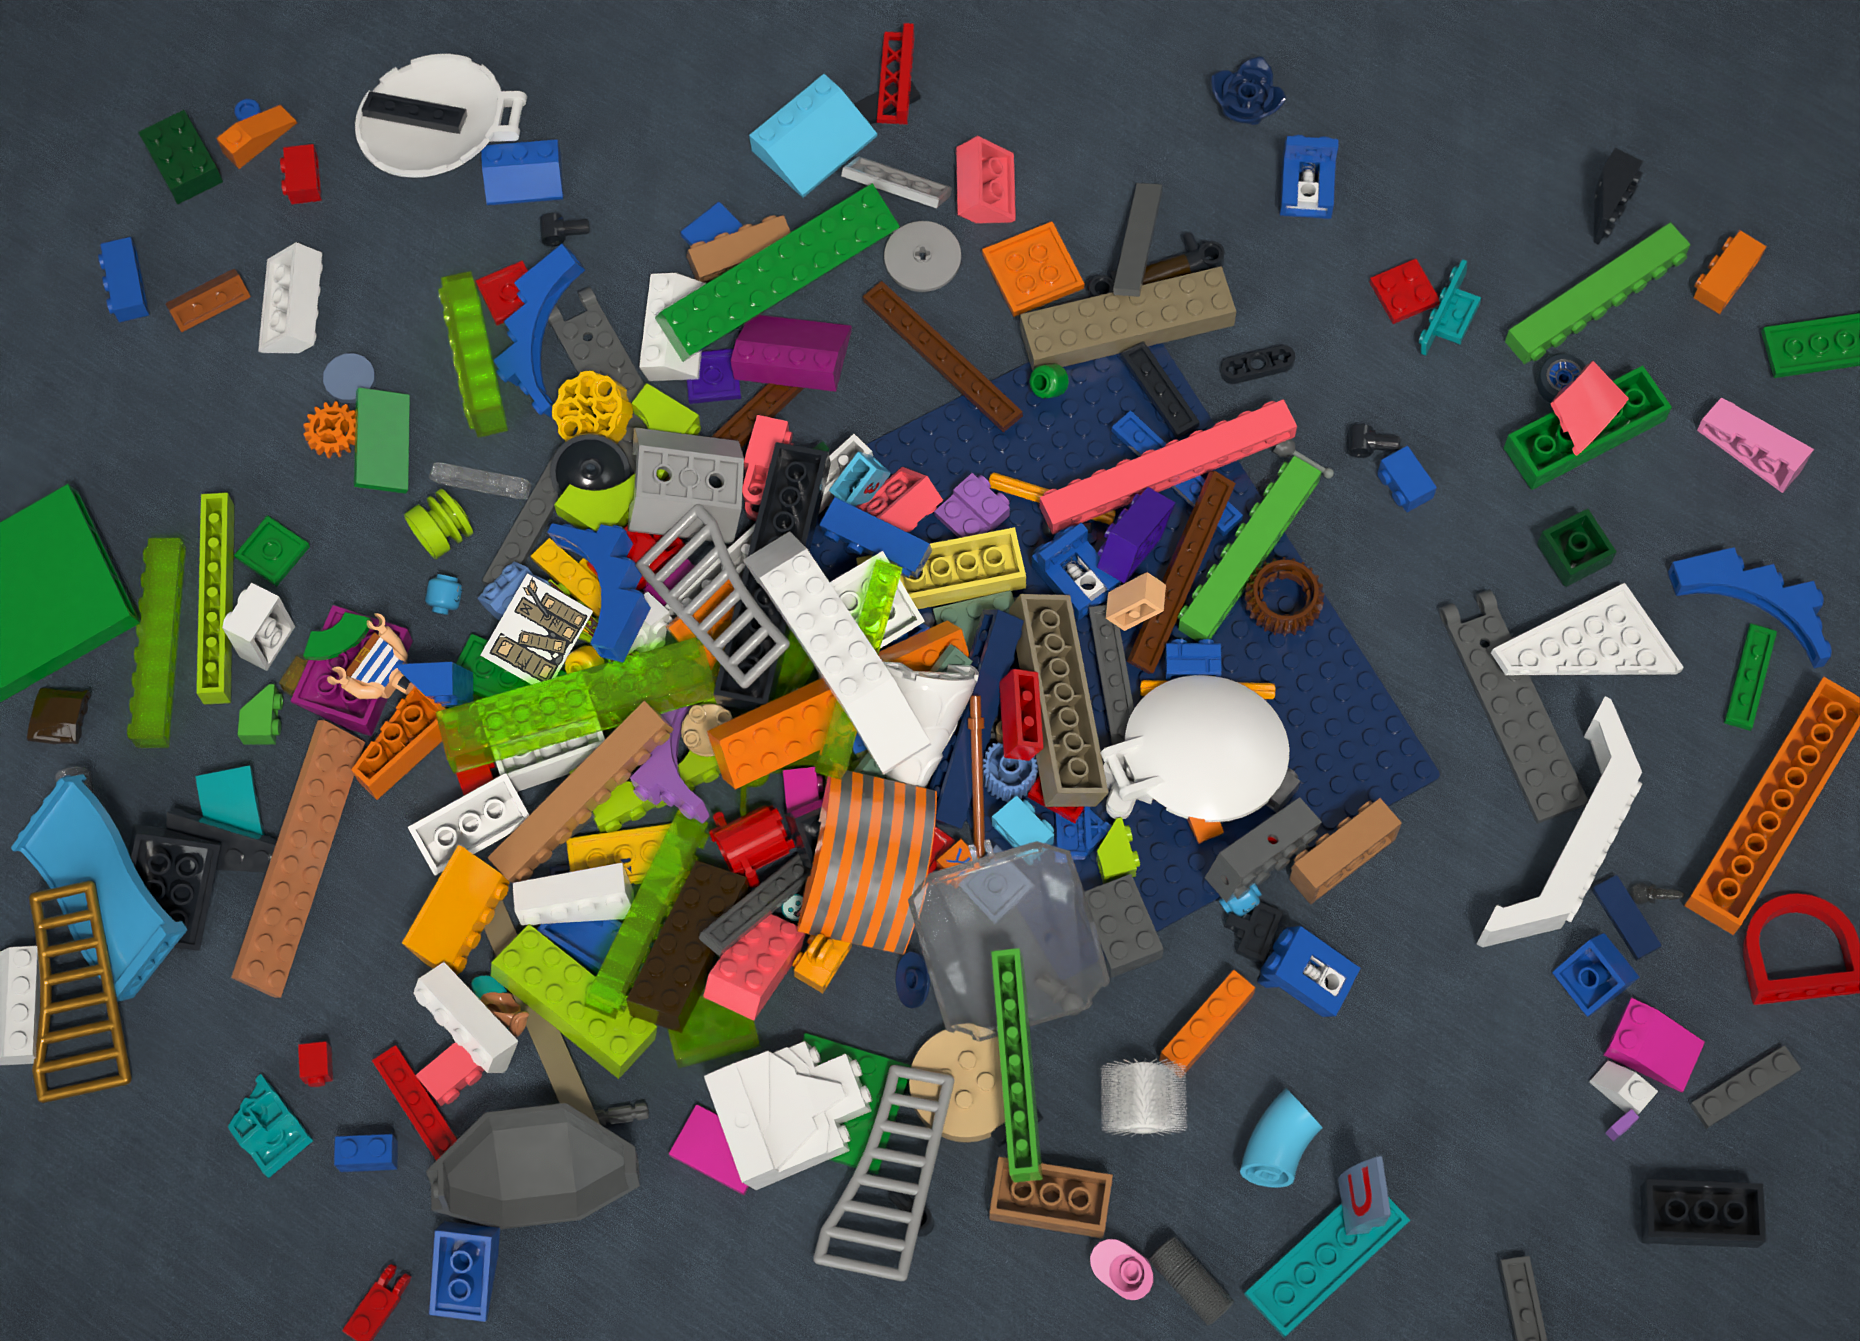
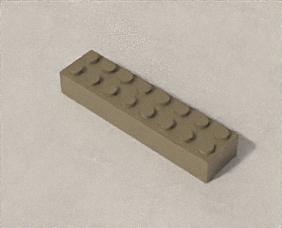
(1117, 323)
(1070, 756)

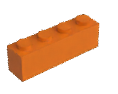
(1207, 1023)

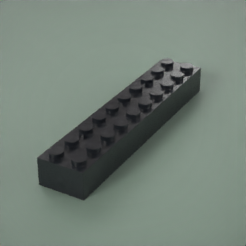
(788, 504)

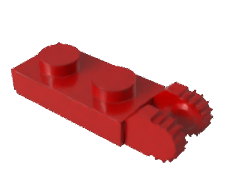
(376, 1307)

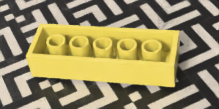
(967, 569)

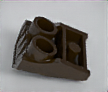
(58, 716)

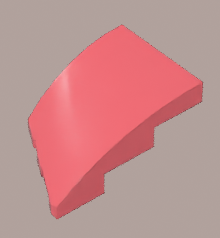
(1588, 405)

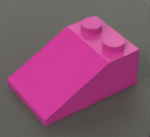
(1654, 1045)

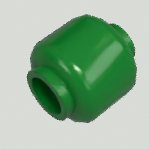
(1049, 381)

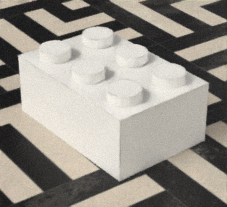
(258, 626)

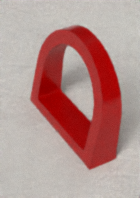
(1818, 986)

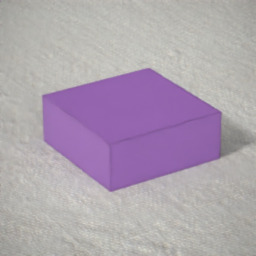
(1622, 1125)

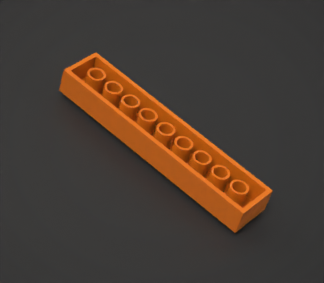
(798, 721)
(1777, 807)

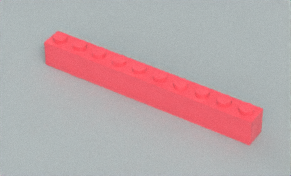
(1168, 466)

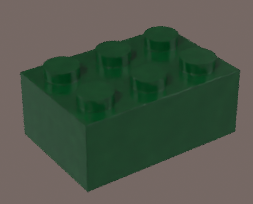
(180, 157)

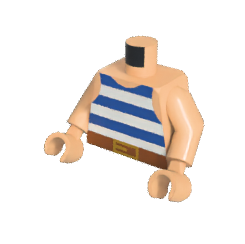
(375, 668)

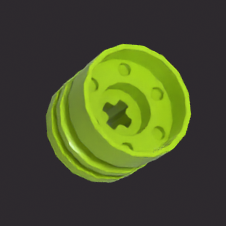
(439, 523)

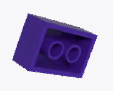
(1135, 534)

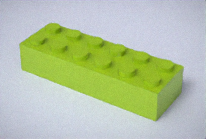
(557, 992)

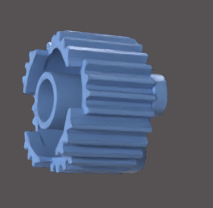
(1004, 782)

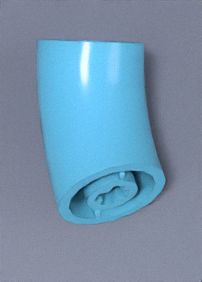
(1278, 1142)

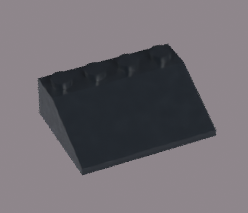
(177, 874)

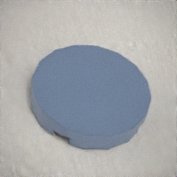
(346, 374)

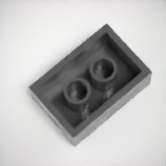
(1123, 926)

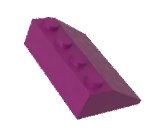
(791, 352)
(332, 701)

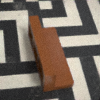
(207, 300)

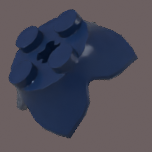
(1251, 79)

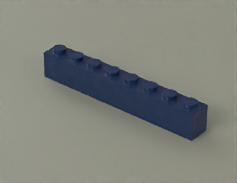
(992, 657)

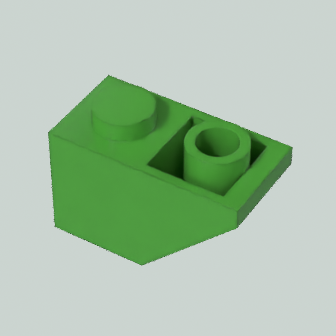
(260, 719)

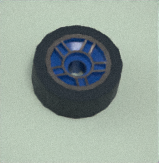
(1558, 366)

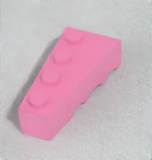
(1755, 444)

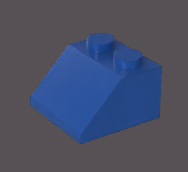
(1595, 974)

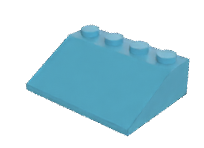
(812, 136)

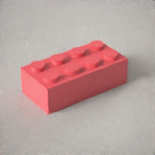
(754, 967)

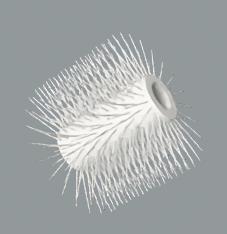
(1143, 1098)

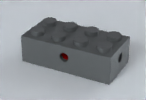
(1263, 850)

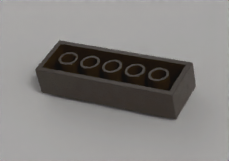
(679, 960)

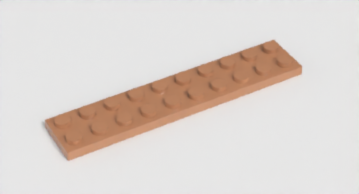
(298, 860)

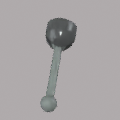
(1287, 449)

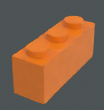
(1728, 271)

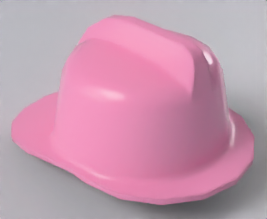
(1122, 1269)

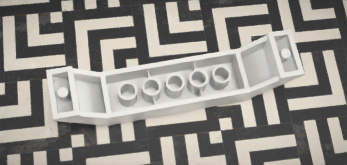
(839, 651)
(1587, 843)

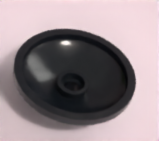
(589, 448)

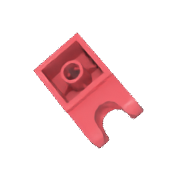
(758, 458)

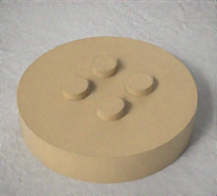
(977, 1092)

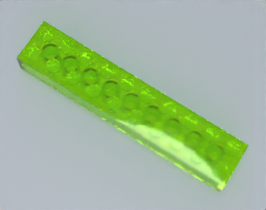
(574, 704)

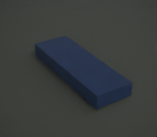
(1626, 917)

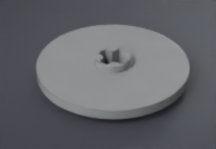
(904, 251)

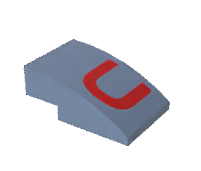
(1364, 1196)

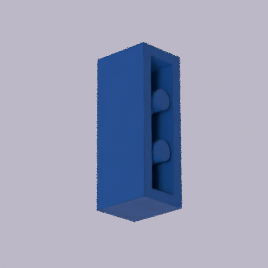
(123, 279)

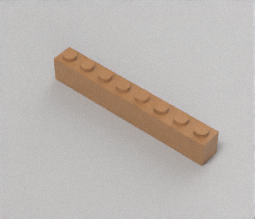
(581, 793)

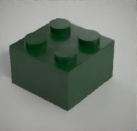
(1576, 547)

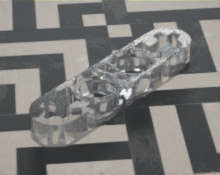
(480, 480)

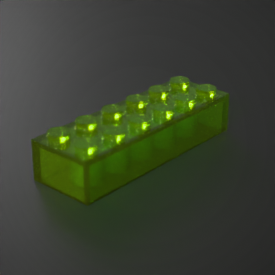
(472, 354)

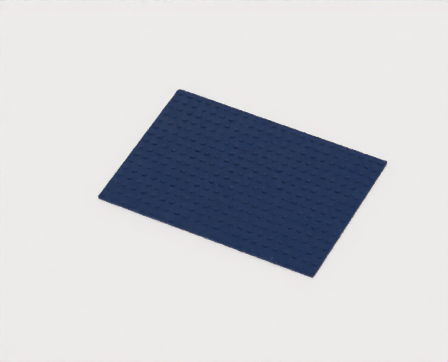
(1336, 713)

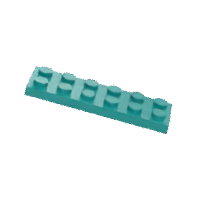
(1318, 1268)

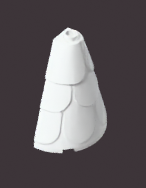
(937, 704)

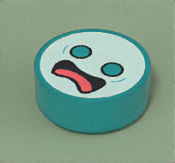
(792, 908)

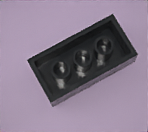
(1702, 1213)

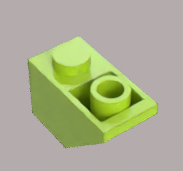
(1115, 854)

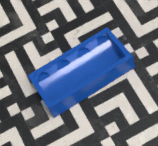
(584, 941)

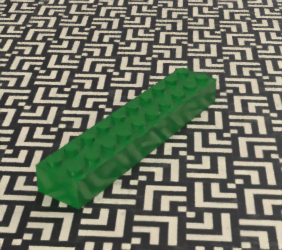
(776, 272)

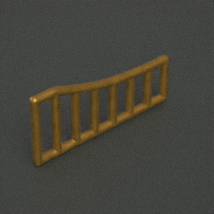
(47, 1008)

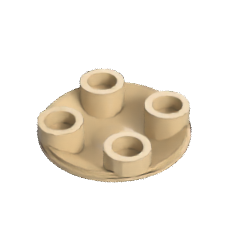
(698, 722)

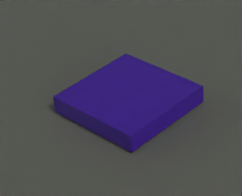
(715, 379)

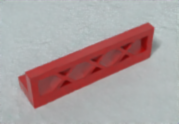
(903, 73)

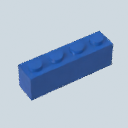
(872, 535)

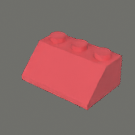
(985, 182)
(903, 499)

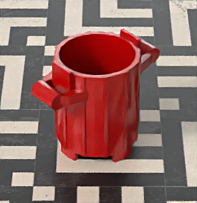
(751, 841)

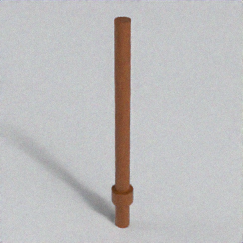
(976, 724)

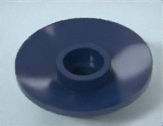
(912, 980)

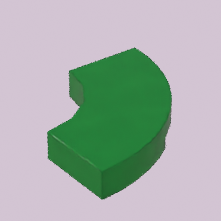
(338, 639)

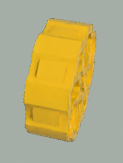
(573, 410)

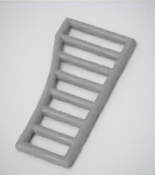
(728, 573)
(860, 1177)

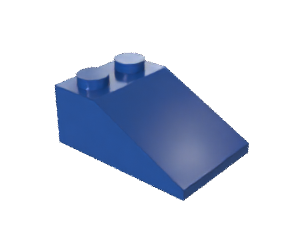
(463, 1270)

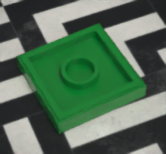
(272, 551)

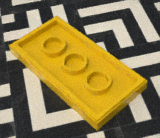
(608, 848)

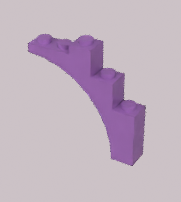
(660, 777)

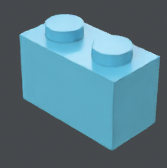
(1020, 824)

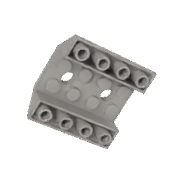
(689, 464)

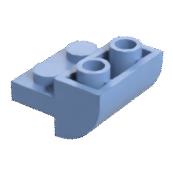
(500, 593)

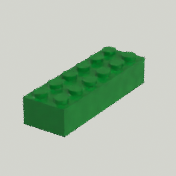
(1545, 451)

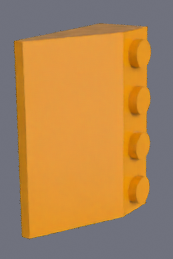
(456, 911)

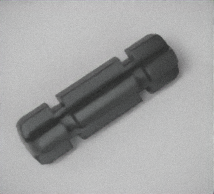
(622, 1114)

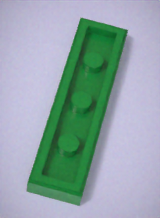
(1750, 677)

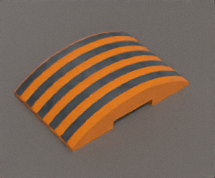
(869, 861)

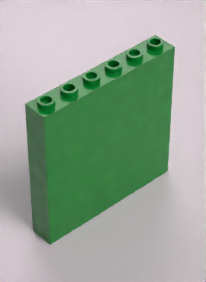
(55, 590)

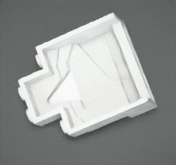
(786, 1110)

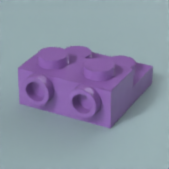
(973, 508)

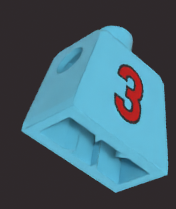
(862, 476)

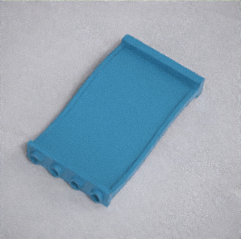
(78, 842)

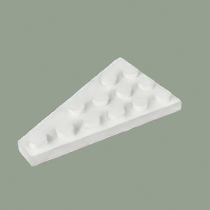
(1594, 638)

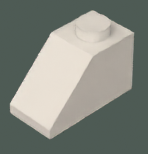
(1623, 1087)

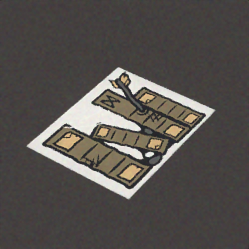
(536, 632)

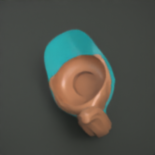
(500, 1003)

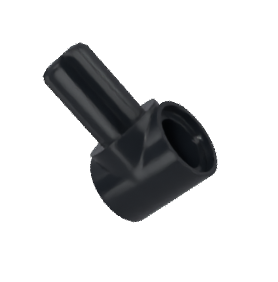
(555, 229)
(1364, 441)
(905, 1203)

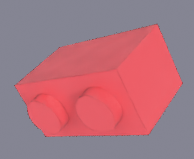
(449, 1074)

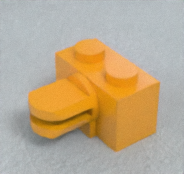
(820, 961)

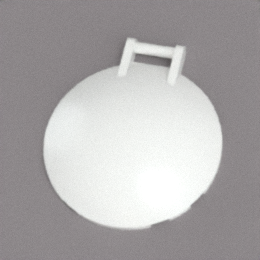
(446, 81)
(1202, 749)

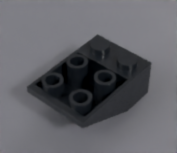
(1614, 188)

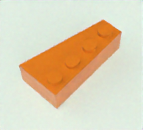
(400, 745)

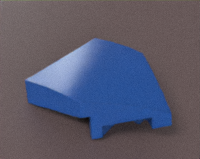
(1082, 836)

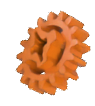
(325, 439)

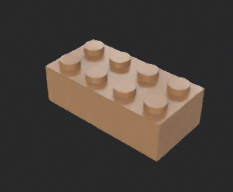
(1344, 850)
(1061, 1202)

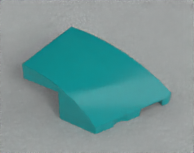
(230, 798)
(268, 1128)

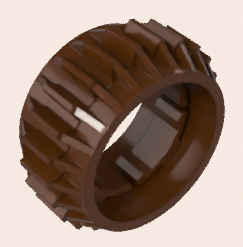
(1284, 623)

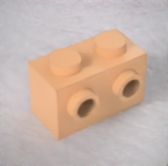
(1135, 601)

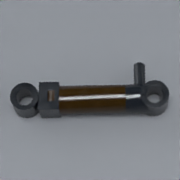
(1169, 268)

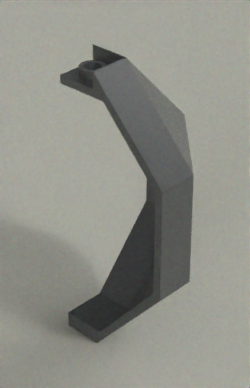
(532, 1168)

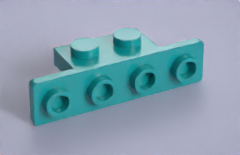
(1454, 313)

